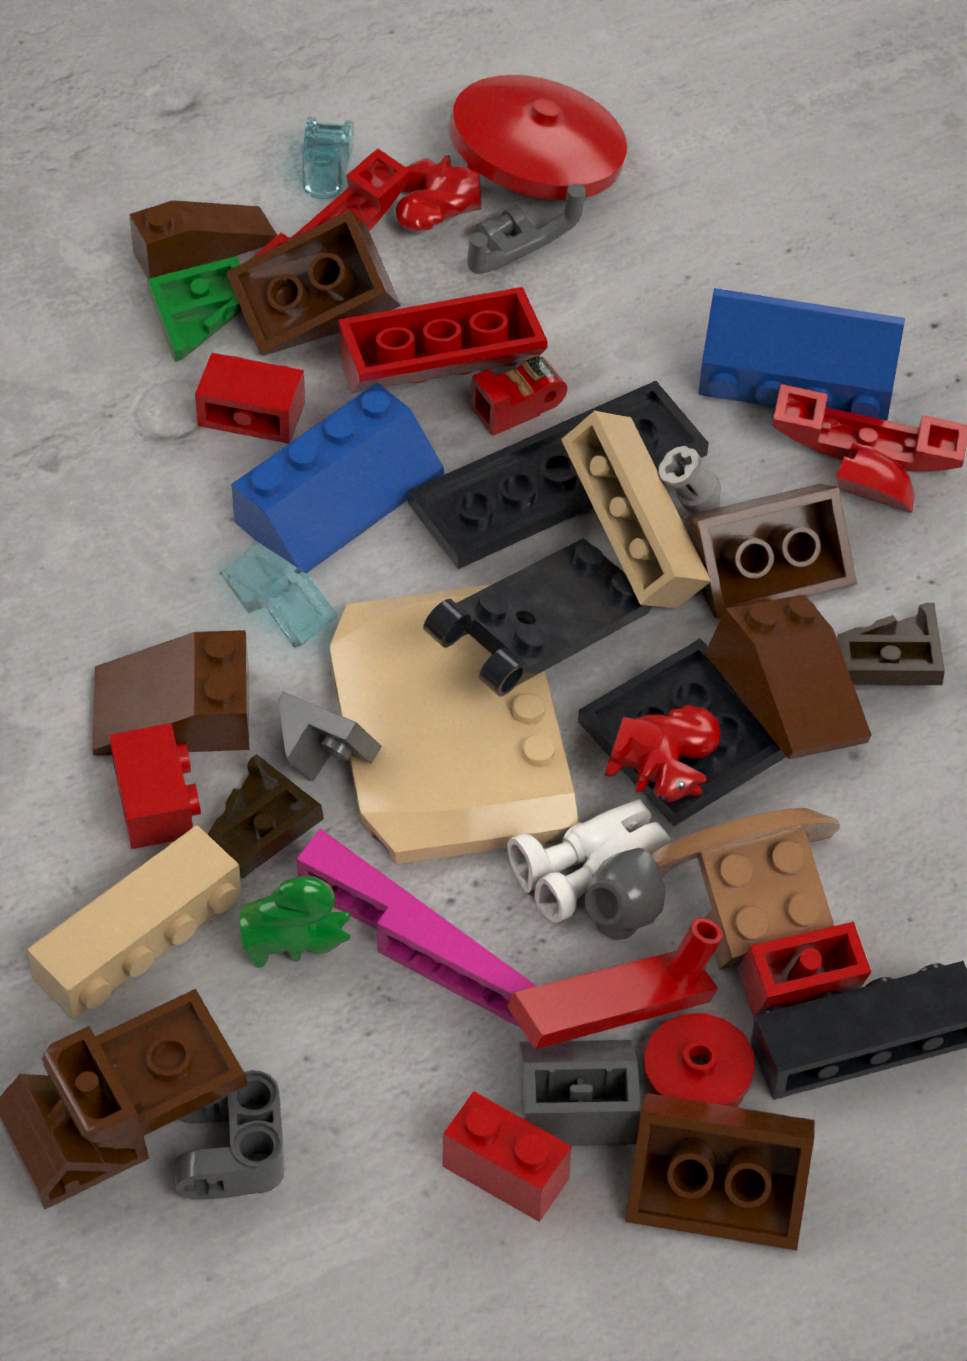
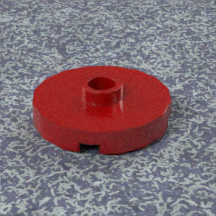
(706, 1036)

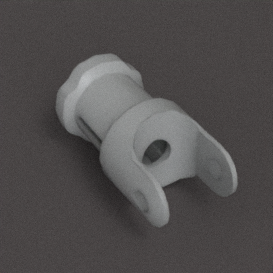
(690, 480)

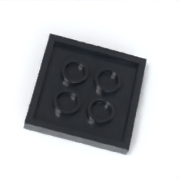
(694, 681)

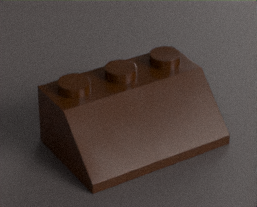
(773, 547)
(720, 1171)

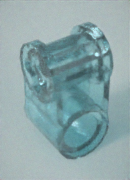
(326, 157)

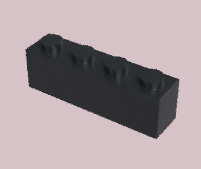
(862, 1029)

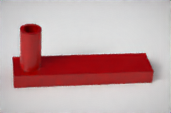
(620, 993)

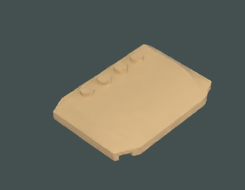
(454, 757)

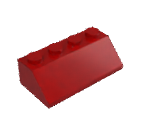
(440, 339)

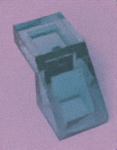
(287, 593)

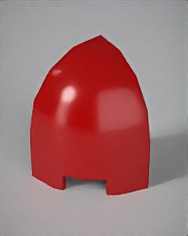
(876, 478)

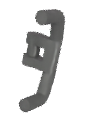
(527, 238)

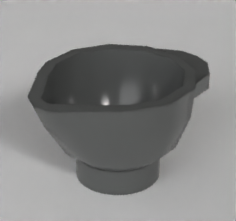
(625, 893)

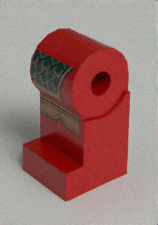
(516, 394)

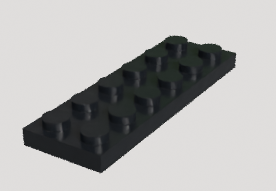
(535, 481)

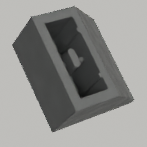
(582, 1091)

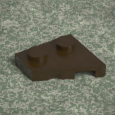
(895, 651)
(263, 816)

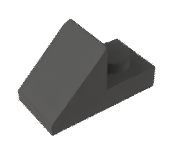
(316, 733)

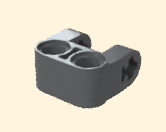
(226, 1170)

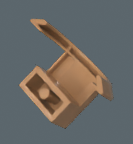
(758, 877)

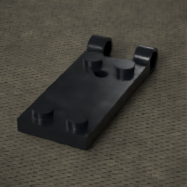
(540, 614)

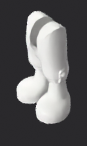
(585, 842)

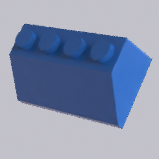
(774, 341)
(335, 479)

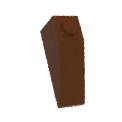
(195, 234)

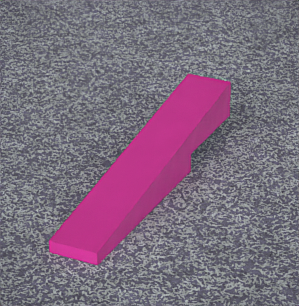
(410, 929)

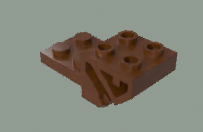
(113, 1091)

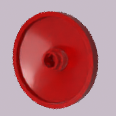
(537, 136)

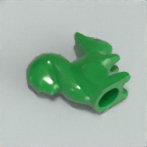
(293, 921)

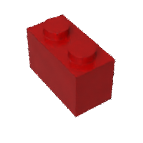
(250, 397)
(152, 785)
(803, 967)
(506, 1156)

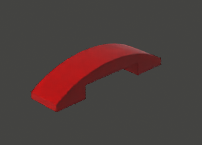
(369, 194)
(930, 447)

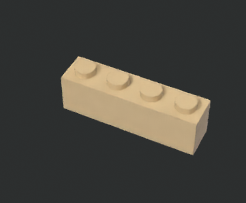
(635, 510)
(135, 922)

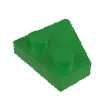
(194, 304)

